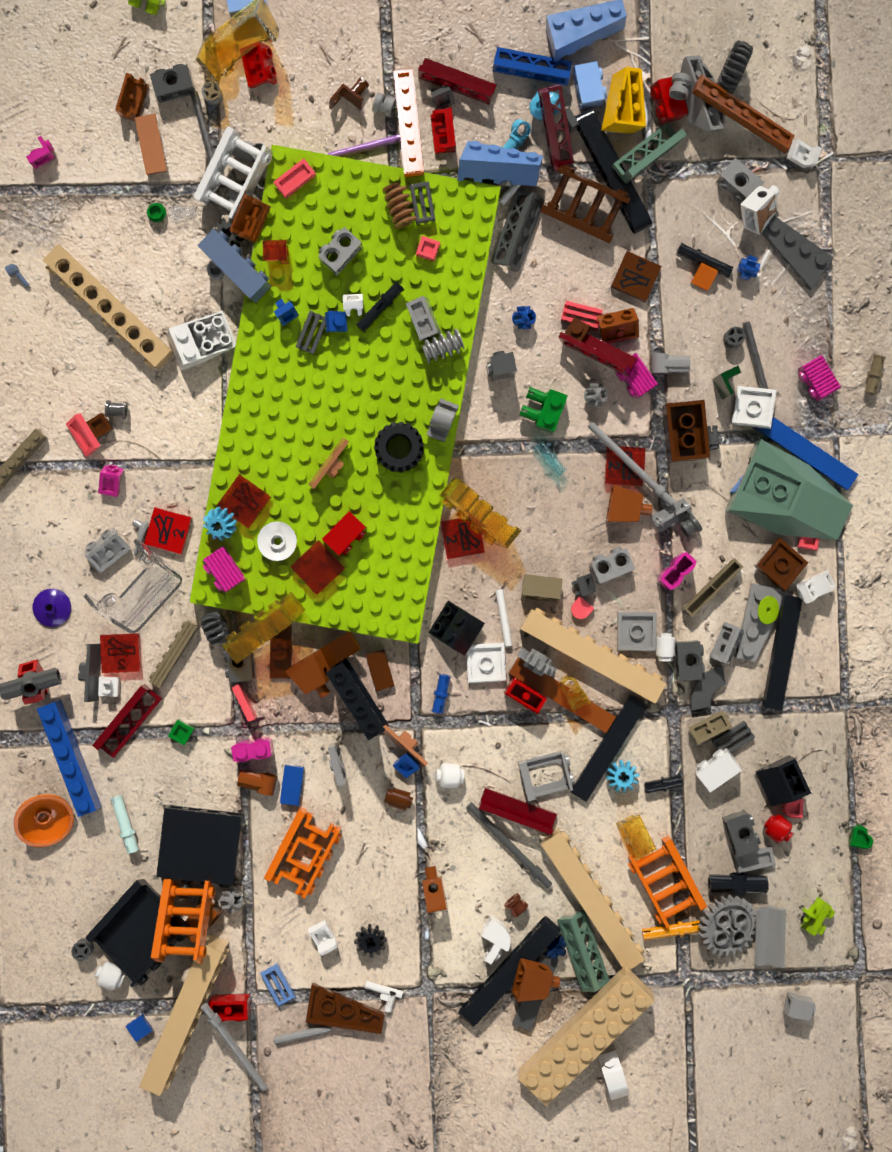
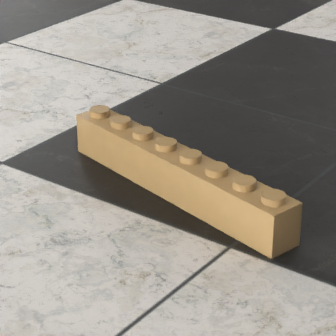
(592, 655)
(591, 899)

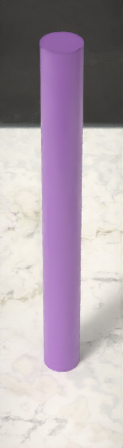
(366, 146)

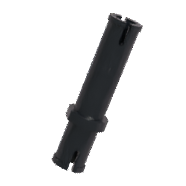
(697, 256)
(380, 306)

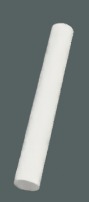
(503, 617)

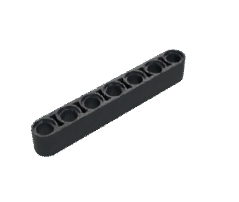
(604, 156)
(504, 975)

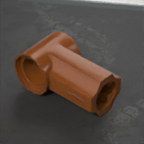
(262, 783)

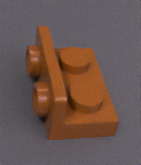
(618, 326)

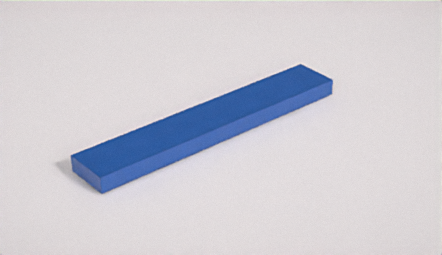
(809, 453)

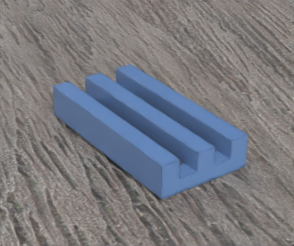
(270, 970)

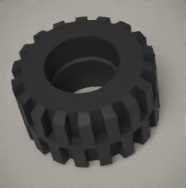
(390, 432)

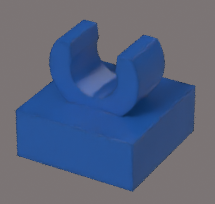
(285, 312)

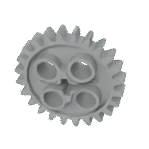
(727, 925)

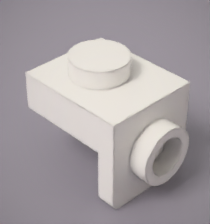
(803, 154)
(323, 937)

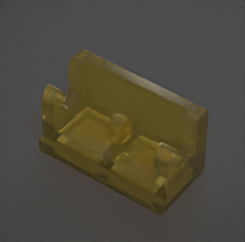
(636, 836)

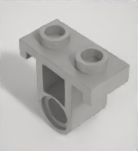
(442, 420)

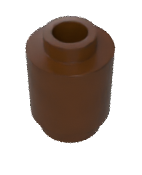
(398, 799)

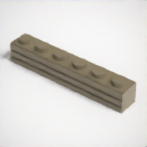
(20, 456)
(712, 587)
(174, 653)

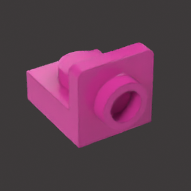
(41, 155)
(110, 480)

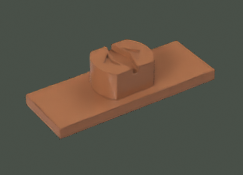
(151, 144)
(330, 465)
(406, 743)

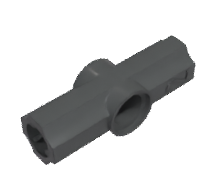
(30, 683)

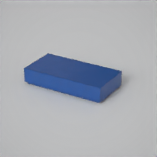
(291, 785)

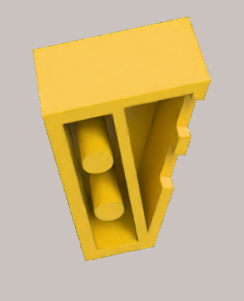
(625, 102)

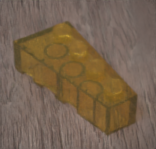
(478, 514)
(263, 628)

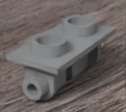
(672, 515)

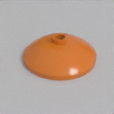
(44, 829)

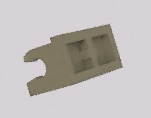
(541, 588)
(709, 727)

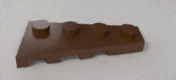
(340, 1011)

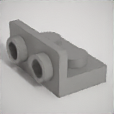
(106, 549)

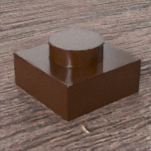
(578, 329)
(99, 425)

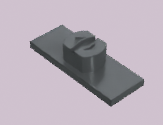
(90, 672)

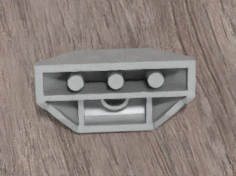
(700, 112)

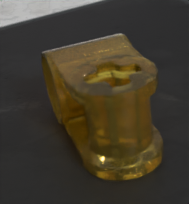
(575, 696)

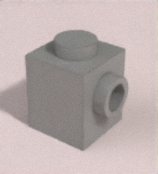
(799, 1007)

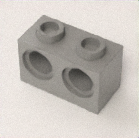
(344, 254)
(613, 569)

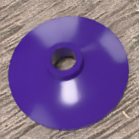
(60, 603)

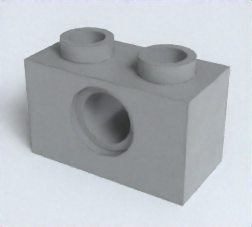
(739, 171)

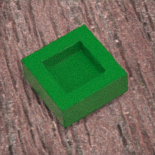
(181, 732)

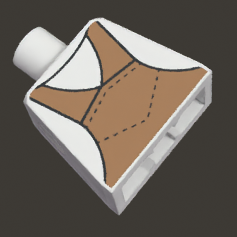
(759, 208)

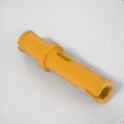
(674, 930)

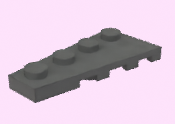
(796, 250)

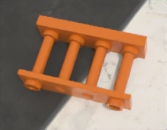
(686, 881)
(167, 910)

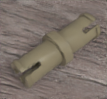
(875, 374)

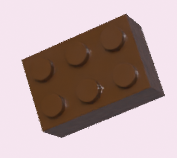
(686, 431)

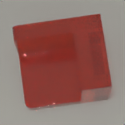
(276, 251)

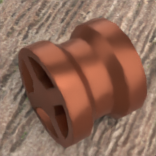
(516, 905)

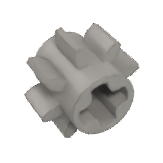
(595, 395)
(231, 900)

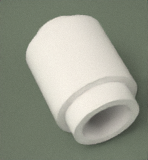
(665, 647)

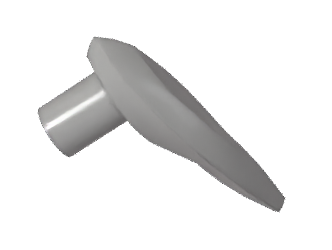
(143, 528)

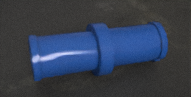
(441, 693)

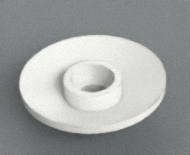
(269, 534)

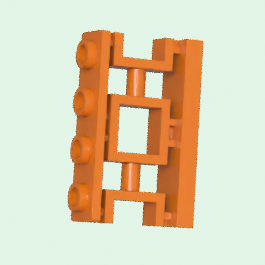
(289, 846)

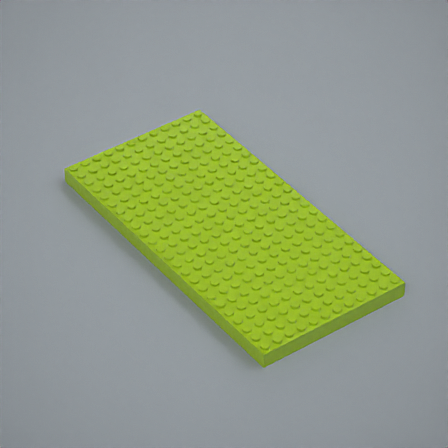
(295, 406)

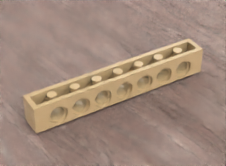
(59, 258)

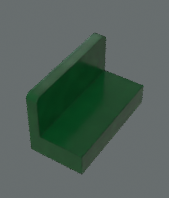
(722, 383)

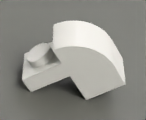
(815, 586)
(498, 934)
(613, 1075)

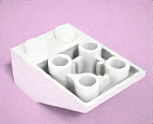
(201, 340)

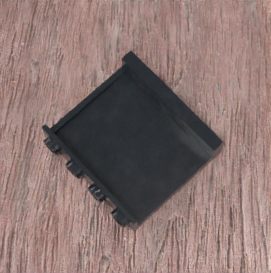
(357, 698)
(199, 845)
(129, 931)

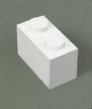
(717, 769)

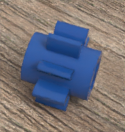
(748, 267)
(524, 317)

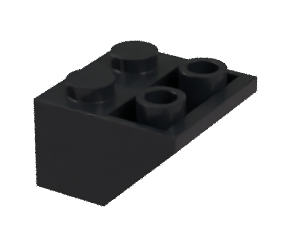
(456, 628)
(783, 781)

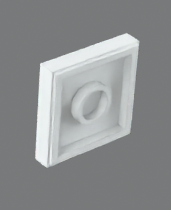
(754, 407)
(486, 663)

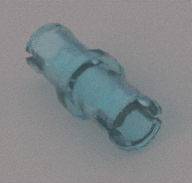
(550, 458)

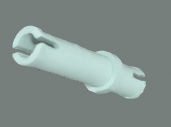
(127, 832)

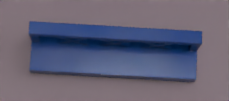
(531, 70)

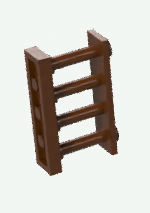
(587, 223)

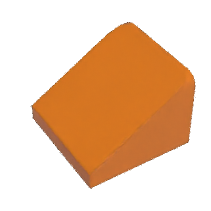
(704, 276)

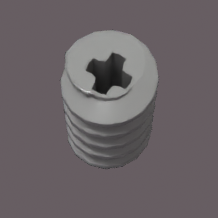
(444, 345)

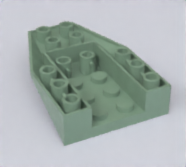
(788, 496)

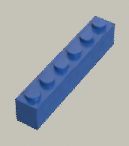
(69, 758)

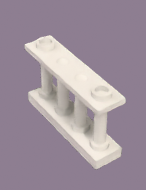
(222, 158)

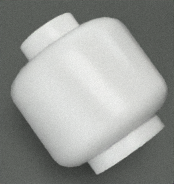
(449, 775)
(109, 976)

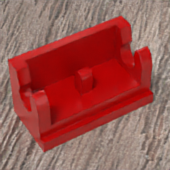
(443, 131)

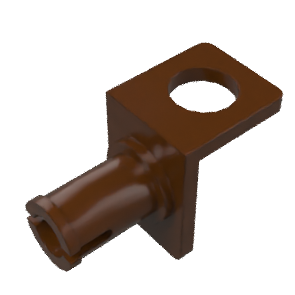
(351, 95)

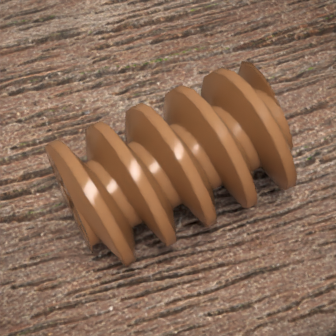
(398, 205)

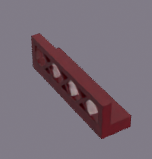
(457, 81)
(547, 110)
(601, 352)
(122, 716)
(517, 811)

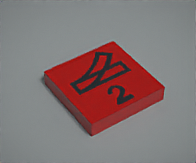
(168, 530)

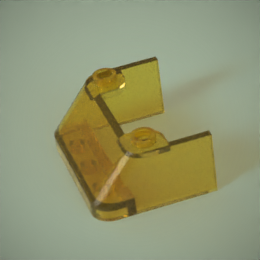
(236, 39)

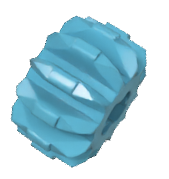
(218, 516)
(616, 781)

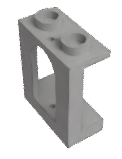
(563, 784)

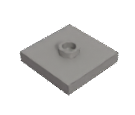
(336, 763)

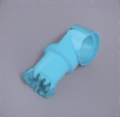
(517, 140)

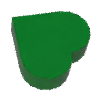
(860, 838)

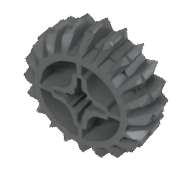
(735, 66)

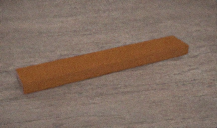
(743, 113)
(550, 687)

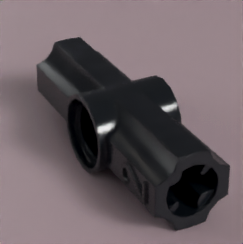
(738, 883)

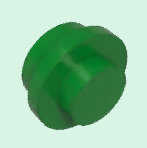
(156, 212)

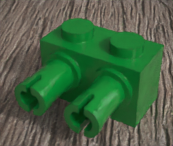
(552, 406)

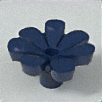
(556, 948)

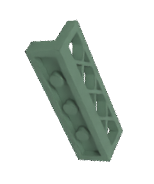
(637, 167)
(581, 954)

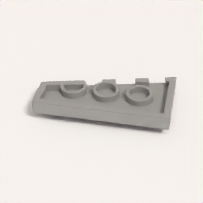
(755, 631)

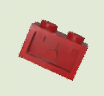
(259, 66)

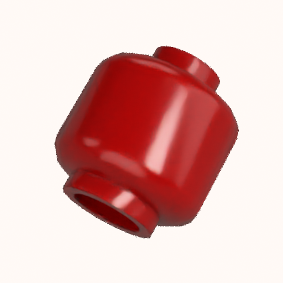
(778, 828)

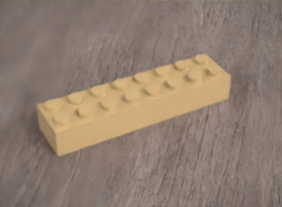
(184, 1017)
(586, 1035)

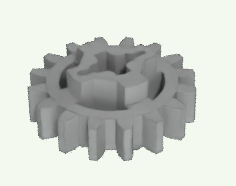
(537, 662)

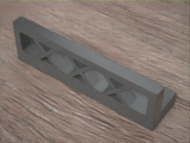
(521, 230)

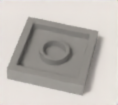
(636, 631)

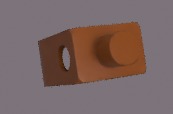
(626, 505)
(310, 674)
(434, 899)
(533, 981)

